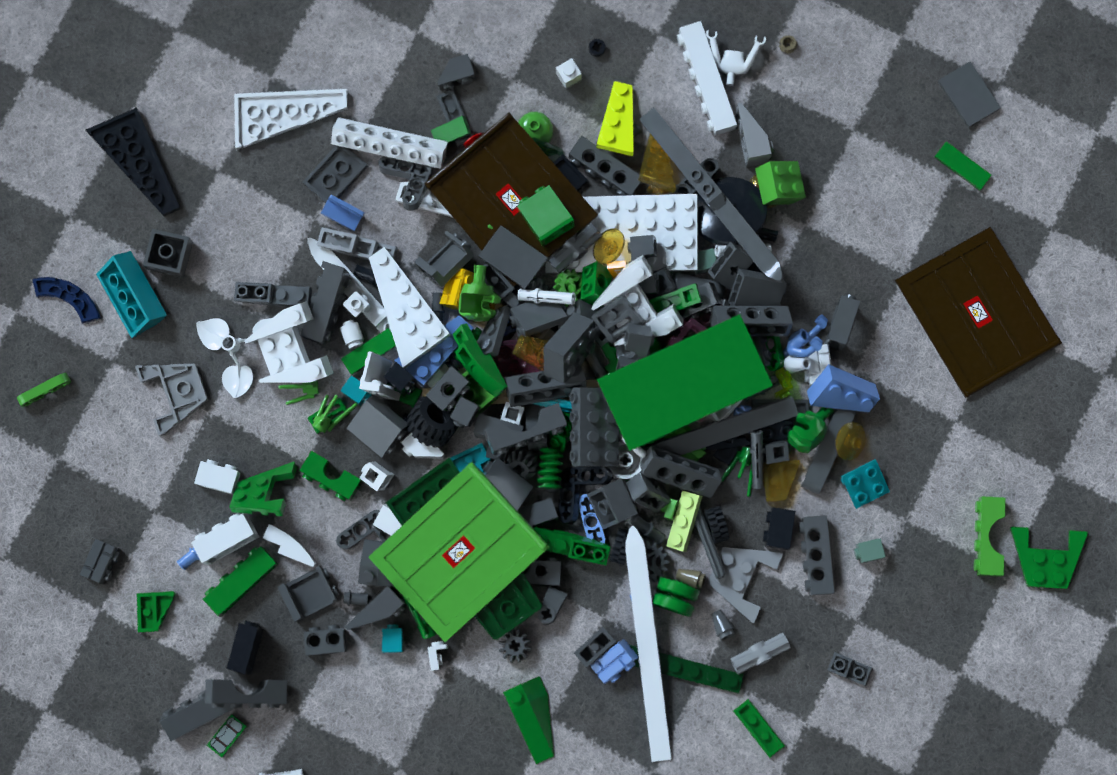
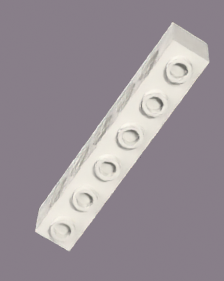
(389, 142)

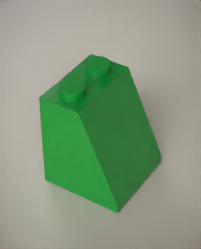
(545, 215)

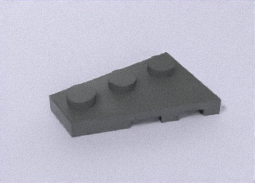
(493, 332)

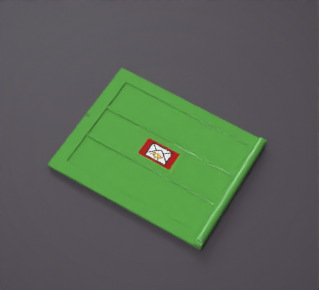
(458, 551)

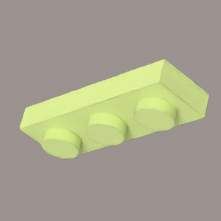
(684, 521)

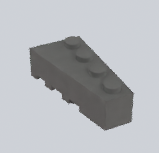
(326, 303)

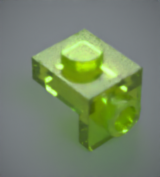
(785, 380)

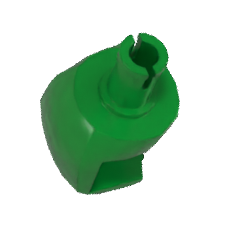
(814, 432)

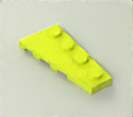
(617, 125)

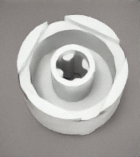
(627, 471)

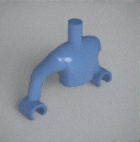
(801, 338)

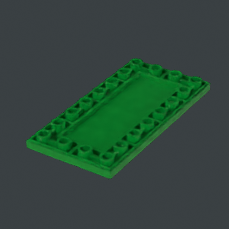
(684, 382)

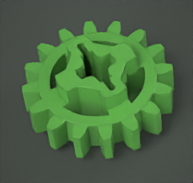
(569, 282)

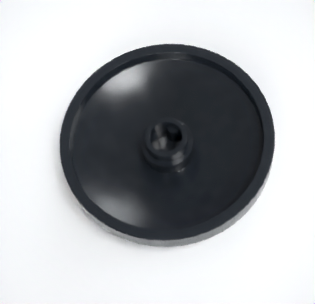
(746, 200)

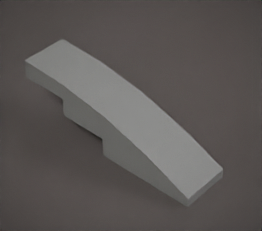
(351, 244)

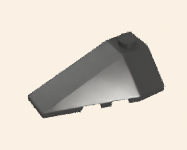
(368, 571)

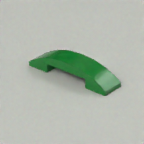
(682, 298)

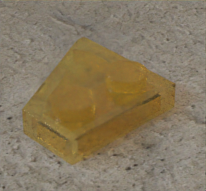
(778, 479)

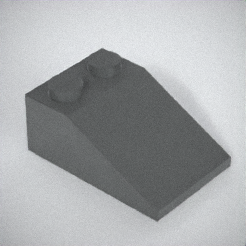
(384, 606)

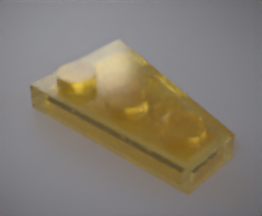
(656, 167)

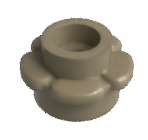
(788, 39)

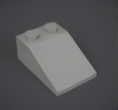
(754, 140)

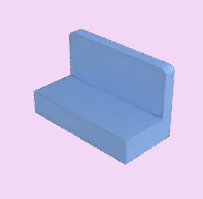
(342, 212)

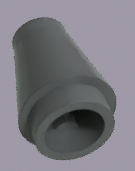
(722, 625)

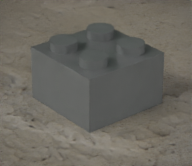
(168, 253)
(612, 503)

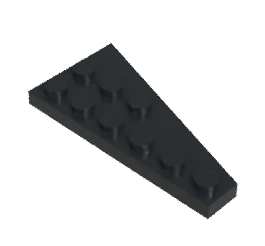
(131, 148)

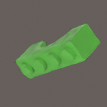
(988, 560)

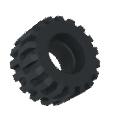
(430, 423)

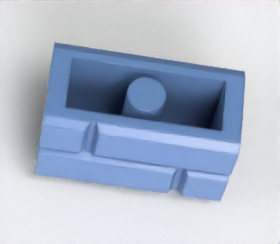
(614, 661)

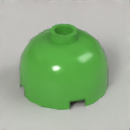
(537, 126)

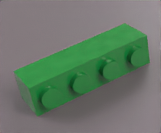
(240, 581)

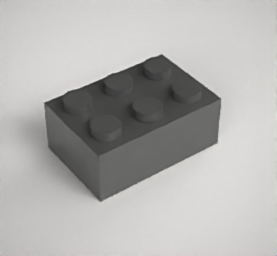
(569, 347)

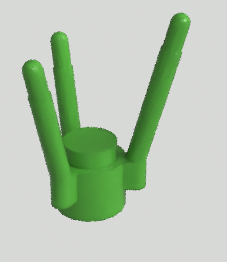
(308, 387)
(321, 420)

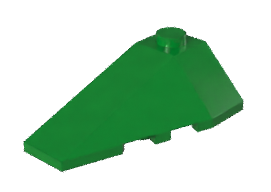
(531, 712)

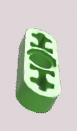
(39, 391)

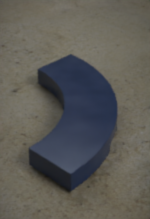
(70, 293)

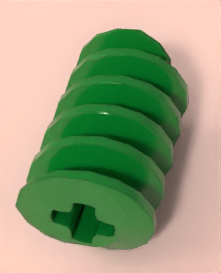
(550, 468)

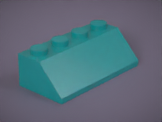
(131, 293)

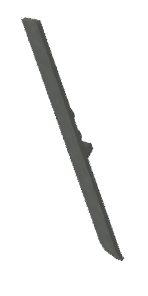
(712, 195)

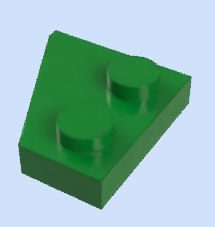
(152, 610)

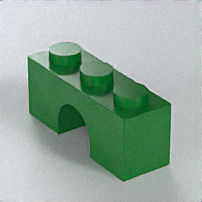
(315, 469)

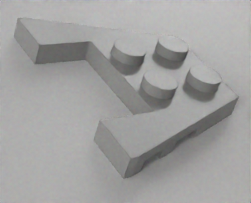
(182, 388)
(738, 569)

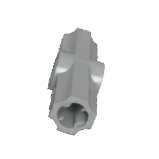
(760, 653)

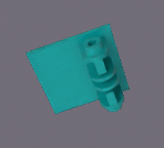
(865, 483)

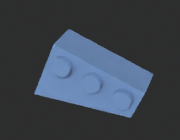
(842, 391)

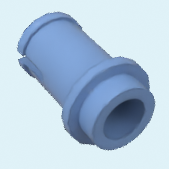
(188, 558)

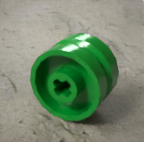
(675, 597)

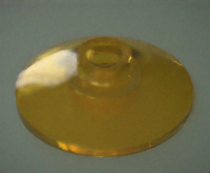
(609, 246)
(850, 441)

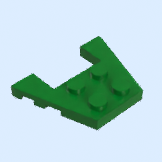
(255, 492)
(1045, 566)

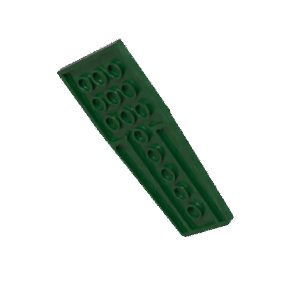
(508, 607)

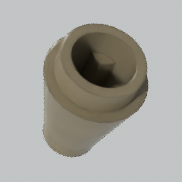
(691, 577)

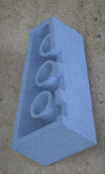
(432, 361)

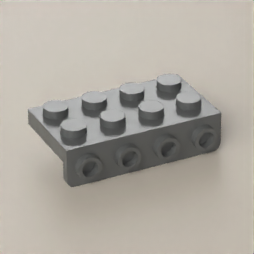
(593, 429)

